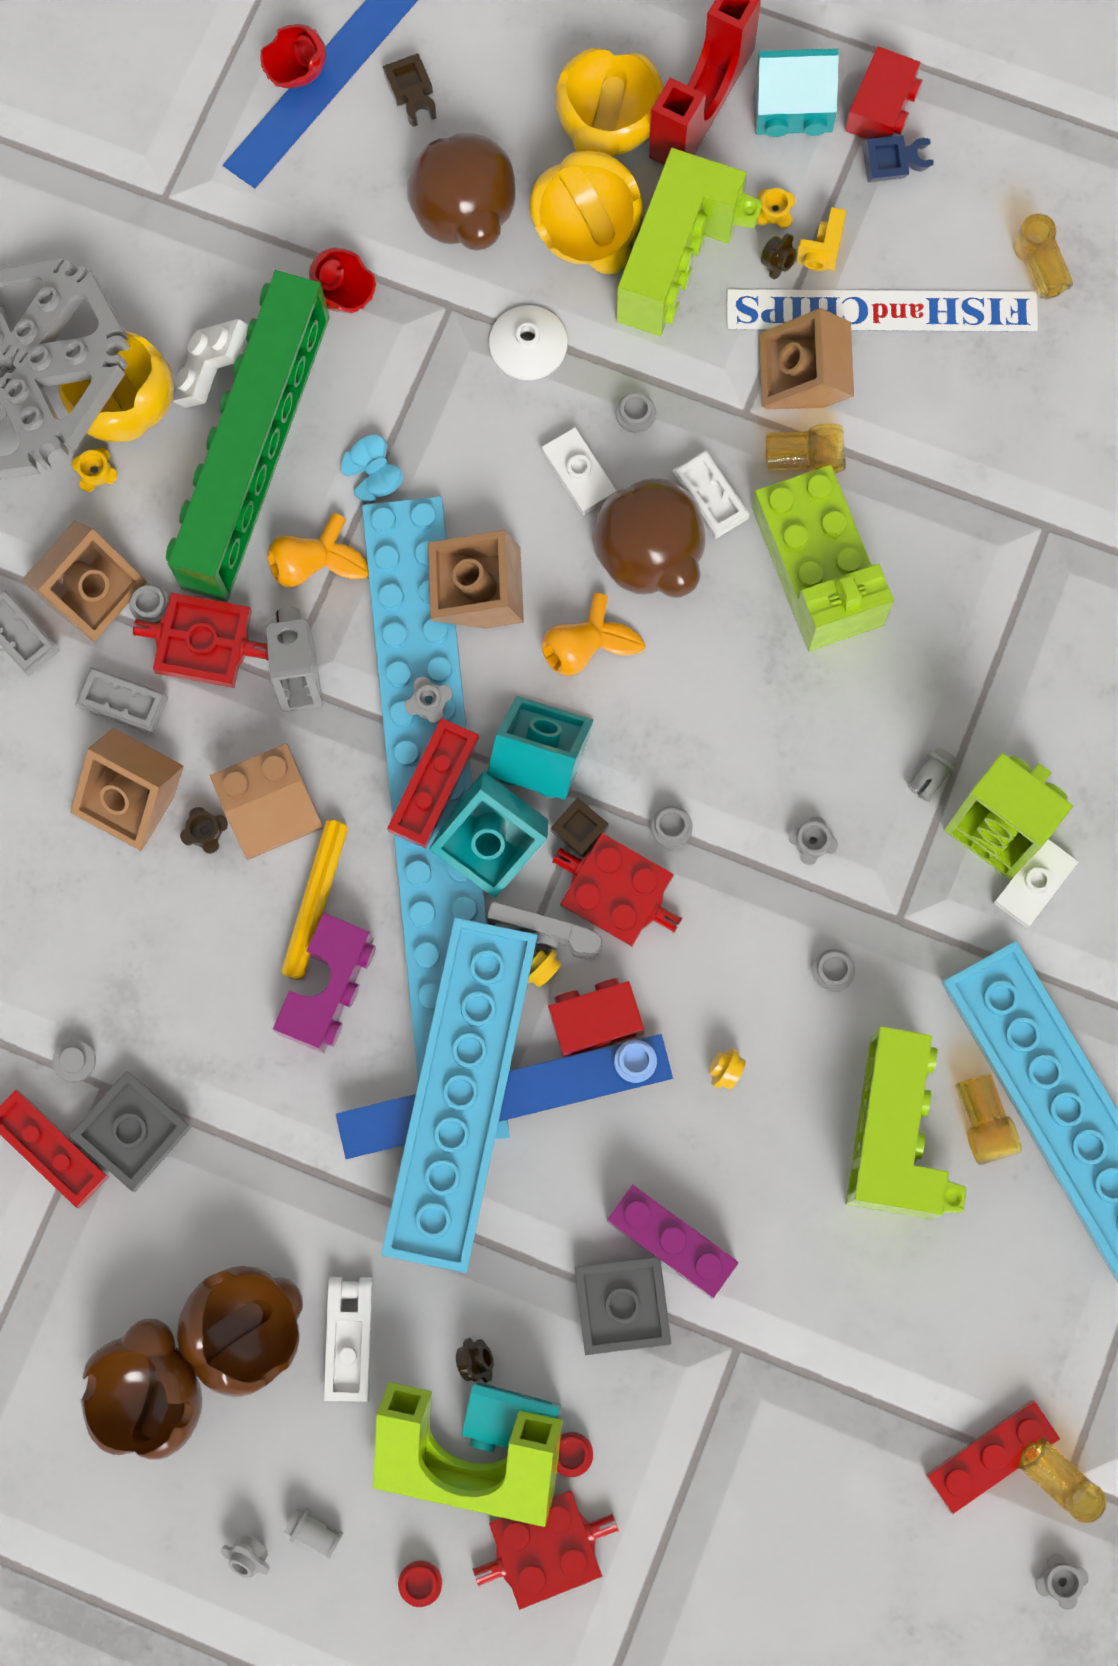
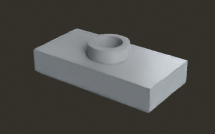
(22, 636)
(121, 700)

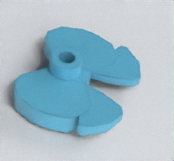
(369, 456)

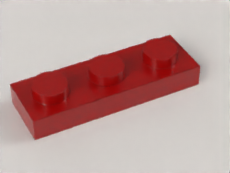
(433, 783)
(49, 1150)
(989, 1457)

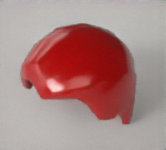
(293, 56)
(344, 279)

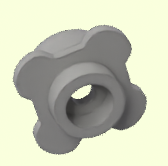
(430, 711)
(817, 829)
(246, 1557)
(1075, 1580)

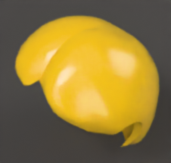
(607, 100)
(588, 210)
(138, 399)

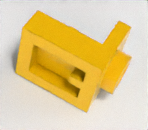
(824, 251)

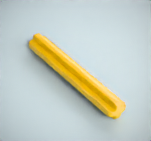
(314, 898)

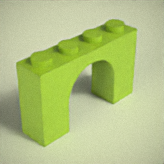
(416, 1466)

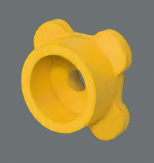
(780, 199)
(94, 458)

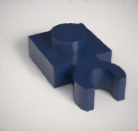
(889, 158)

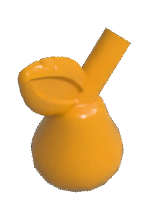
(298, 558)
(572, 646)

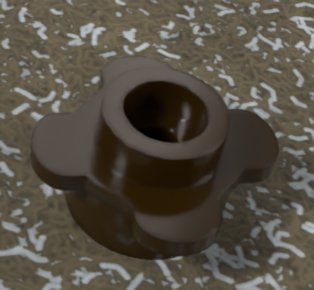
(778, 255)
(200, 818)
(475, 1361)

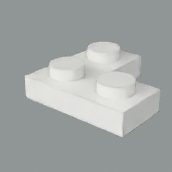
(208, 351)

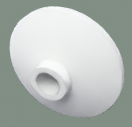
(528, 358)

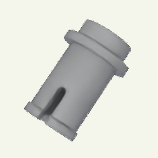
(934, 772)
(313, 1532)

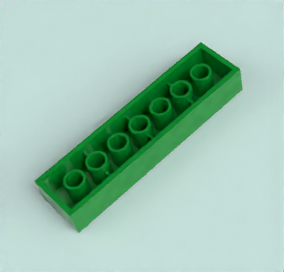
(248, 436)

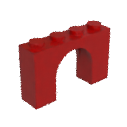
(687, 111)

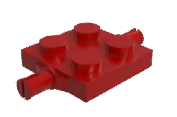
(202, 640)
(617, 890)
(546, 1559)

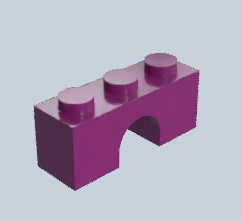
(315, 1018)
(672, 1241)

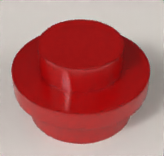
(574, 1454)
(420, 1583)

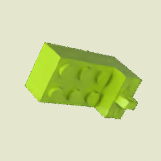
(689, 203)
(821, 558)
(1010, 814)
(889, 1134)

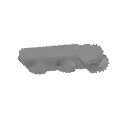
(549, 930)

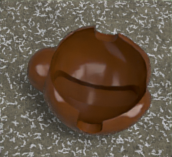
(462, 190)
(651, 538)
(240, 1329)
(141, 1394)

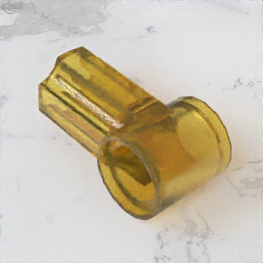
(1042, 259)
(807, 449)
(990, 1131)
(1062, 1481)

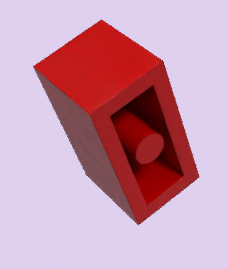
(884, 95)
(595, 1017)

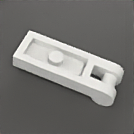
(348, 1341)

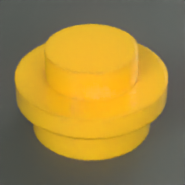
(543, 967)
(726, 1068)

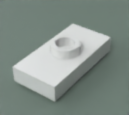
(578, 471)
(712, 492)
(1036, 884)

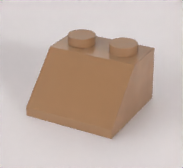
(807, 362)
(84, 580)
(476, 580)
(125, 787)
(266, 801)

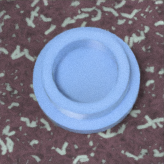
(635, 1061)

